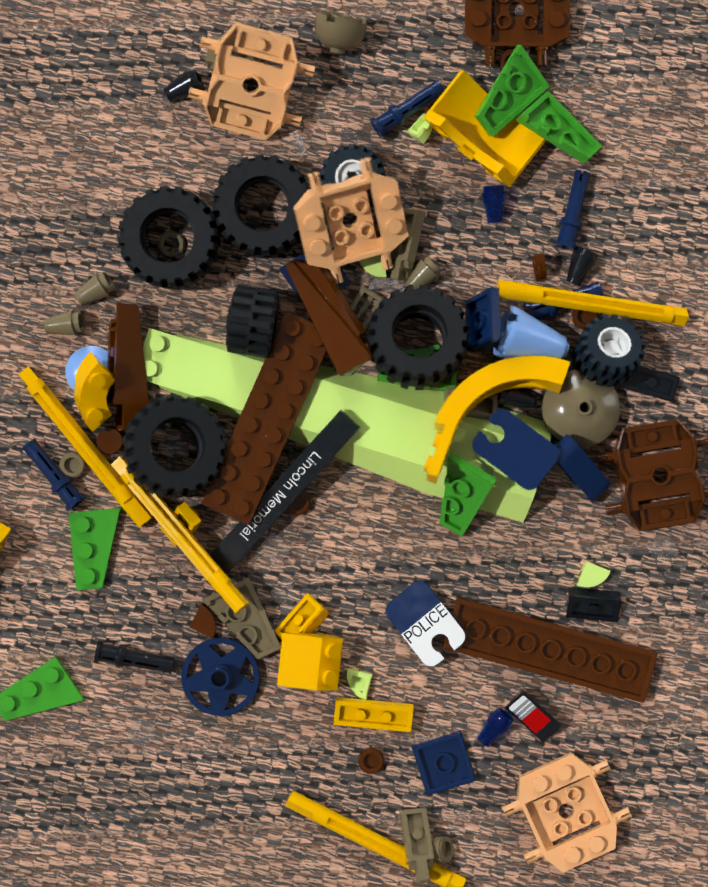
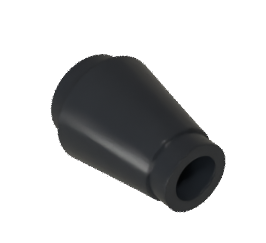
(180, 86)
(580, 265)
(516, 398)

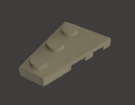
(250, 624)

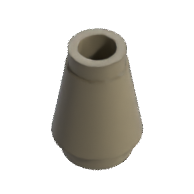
(424, 273)
(96, 288)
(65, 324)

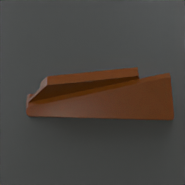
(331, 316)
(126, 365)

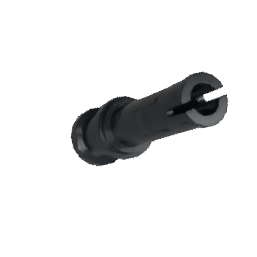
(121, 656)

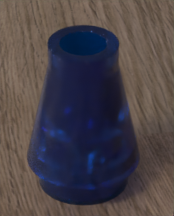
(494, 202)
(495, 726)

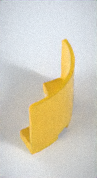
(455, 119)

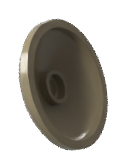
(564, 417)

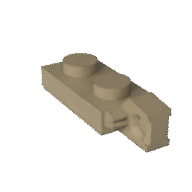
(404, 254)
(417, 842)

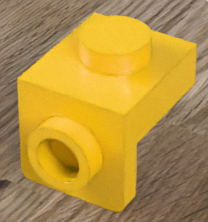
(188, 517)

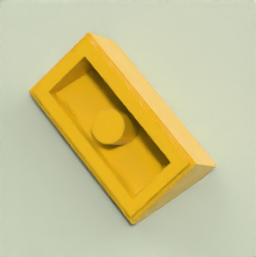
(303, 618)

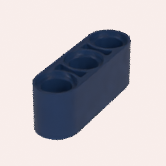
(581, 469)

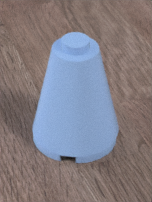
(527, 336)

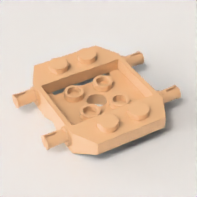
(257, 111)
(358, 239)
(587, 805)

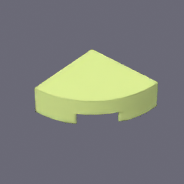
(420, 129)
(373, 266)
(592, 575)
(359, 682)

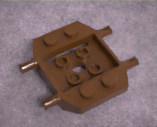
(515, 31)
(637, 472)

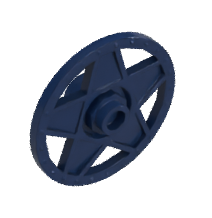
(220, 676)

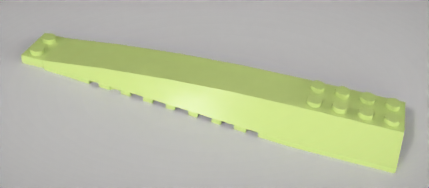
(393, 421)

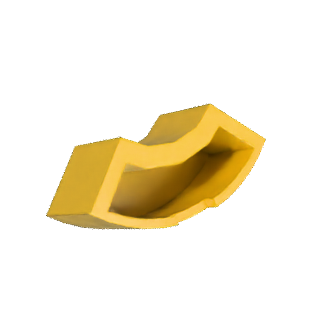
(91, 390)

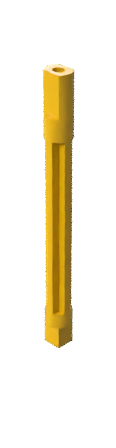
(592, 303)
(85, 447)
(184, 539)
(366, 837)

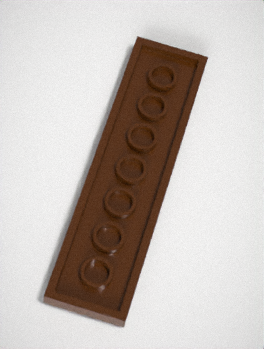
(267, 420)
(554, 650)

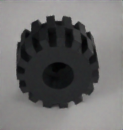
(252, 321)

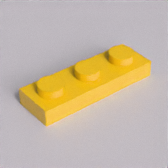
(373, 714)

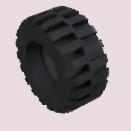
(227, 200)
(134, 229)
(424, 305)
(203, 428)

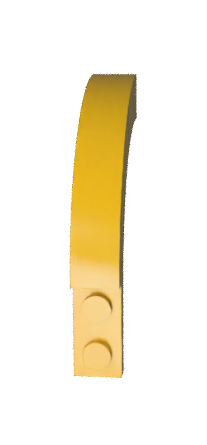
(507, 374)

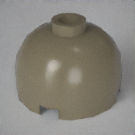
(339, 30)

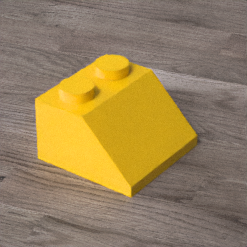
(310, 661)

